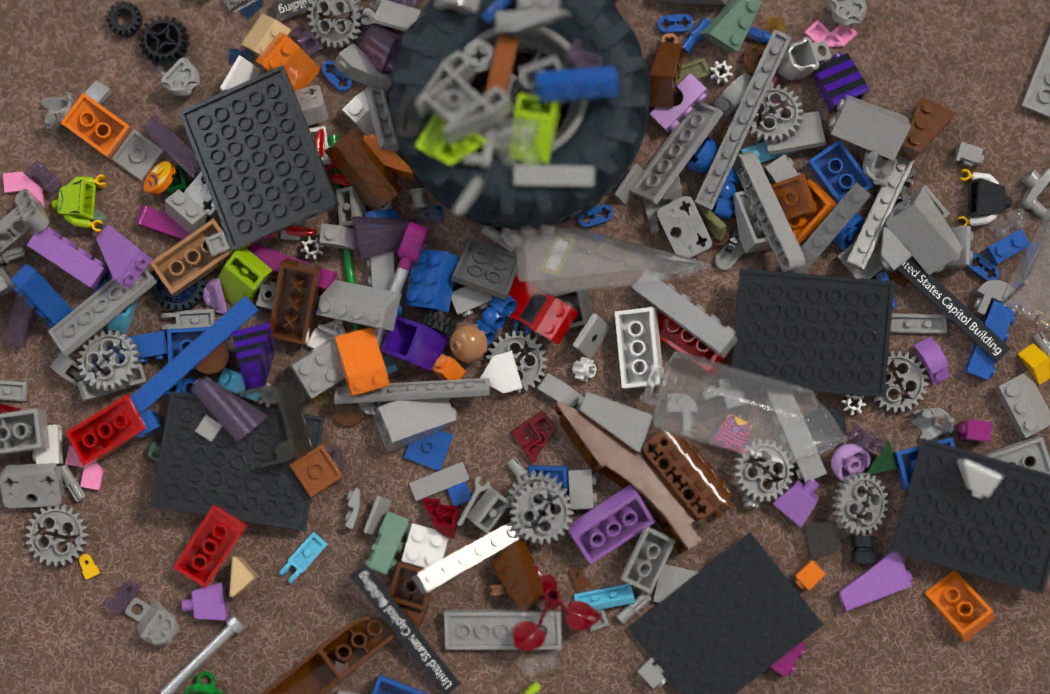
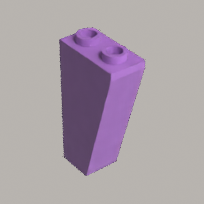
(122, 256)
(878, 581)

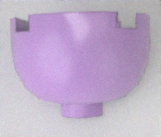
(849, 460)

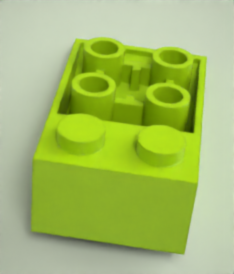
(547, 116)
(243, 276)

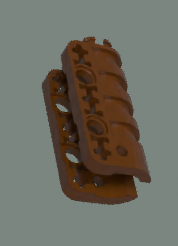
(689, 471)

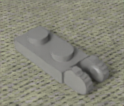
(190, 318)

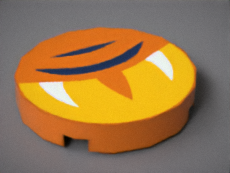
(159, 178)

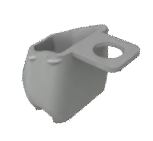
(847, 11)
(802, 59)
(181, 78)
(155, 622)

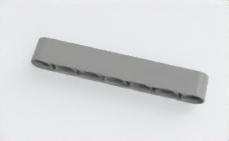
(769, 211)

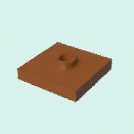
(794, 196)
(316, 470)

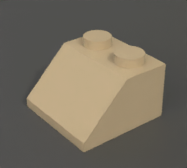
(263, 33)

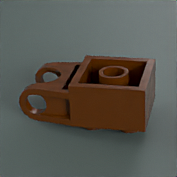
(411, 601)

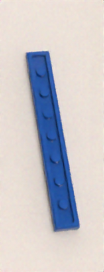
(193, 354)

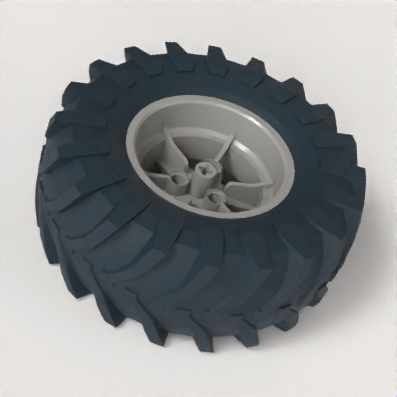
(594, 133)

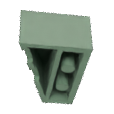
(732, 24)
(388, 543)

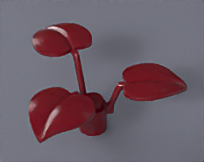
(579, 616)

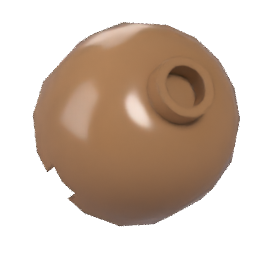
(468, 343)

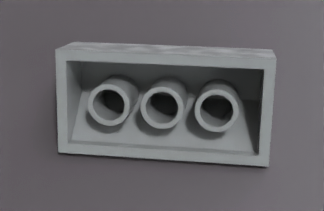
(360, 304)

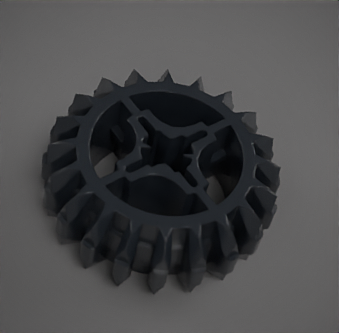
(177, 48)

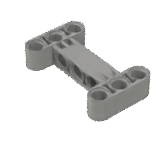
(28, 212)

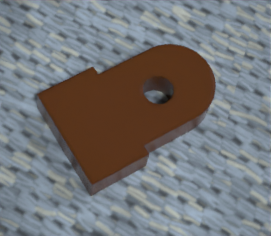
(581, 581)

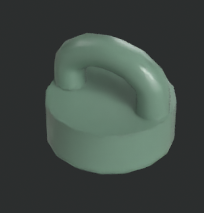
(99, 216)
(154, 450)

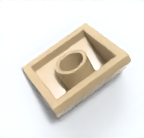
(241, 576)

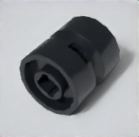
(863, 549)

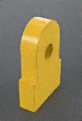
(88, 570)

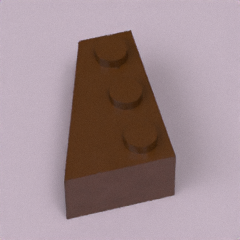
(663, 74)
(926, 124)
(518, 575)

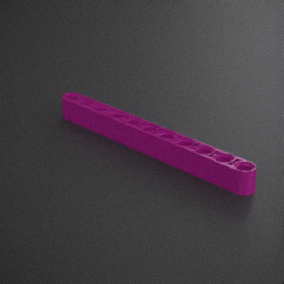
(164, 223)

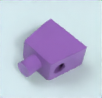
(798, 501)
(208, 603)

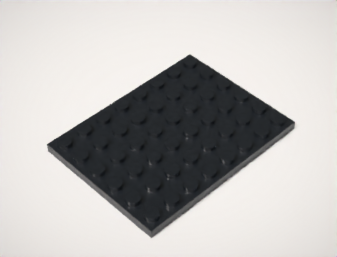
(258, 158)
(814, 330)
(204, 473)
(987, 537)
(726, 623)

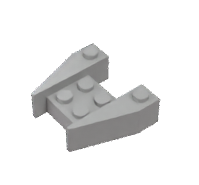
(529, 16)
(458, 103)

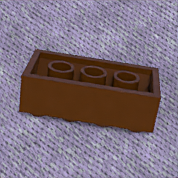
(363, 170)

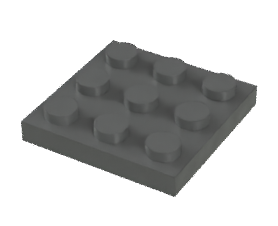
(486, 268)

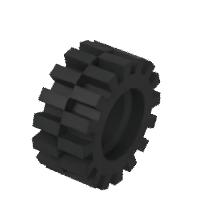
(116, 11)
(439, 322)

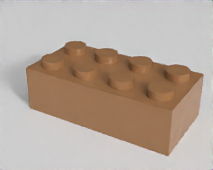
(189, 260)

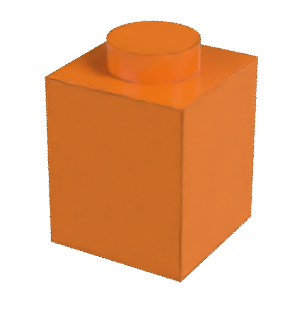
(447, 368)
(808, 575)

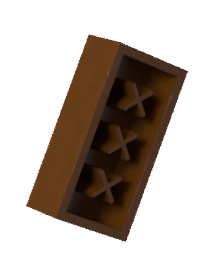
(295, 301)

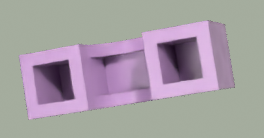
(692, 92)

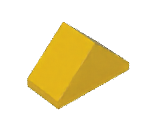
(1036, 362)

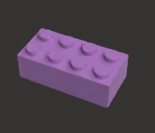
(63, 254)
(610, 524)

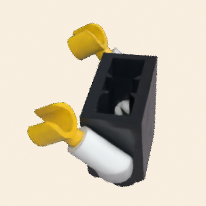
(985, 198)

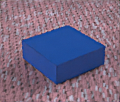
(459, 493)

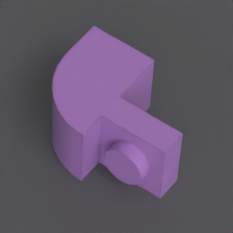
(933, 359)

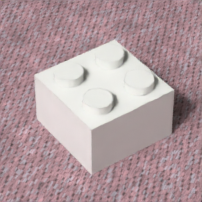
(424, 546)

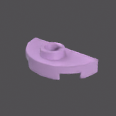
(214, 296)

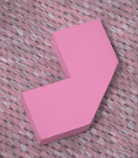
(837, 38)
(18, 181)
(92, 474)

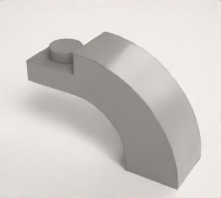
(89, 393)

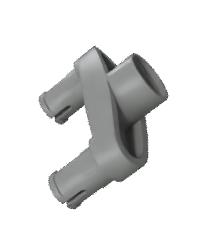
(483, 159)
(1035, 183)

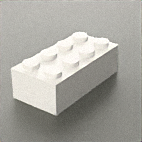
(638, 346)

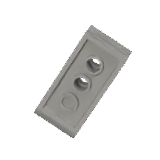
(1019, 451)

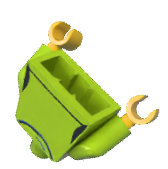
(78, 200)

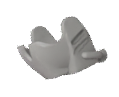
(57, 108)
(875, 165)
(928, 422)

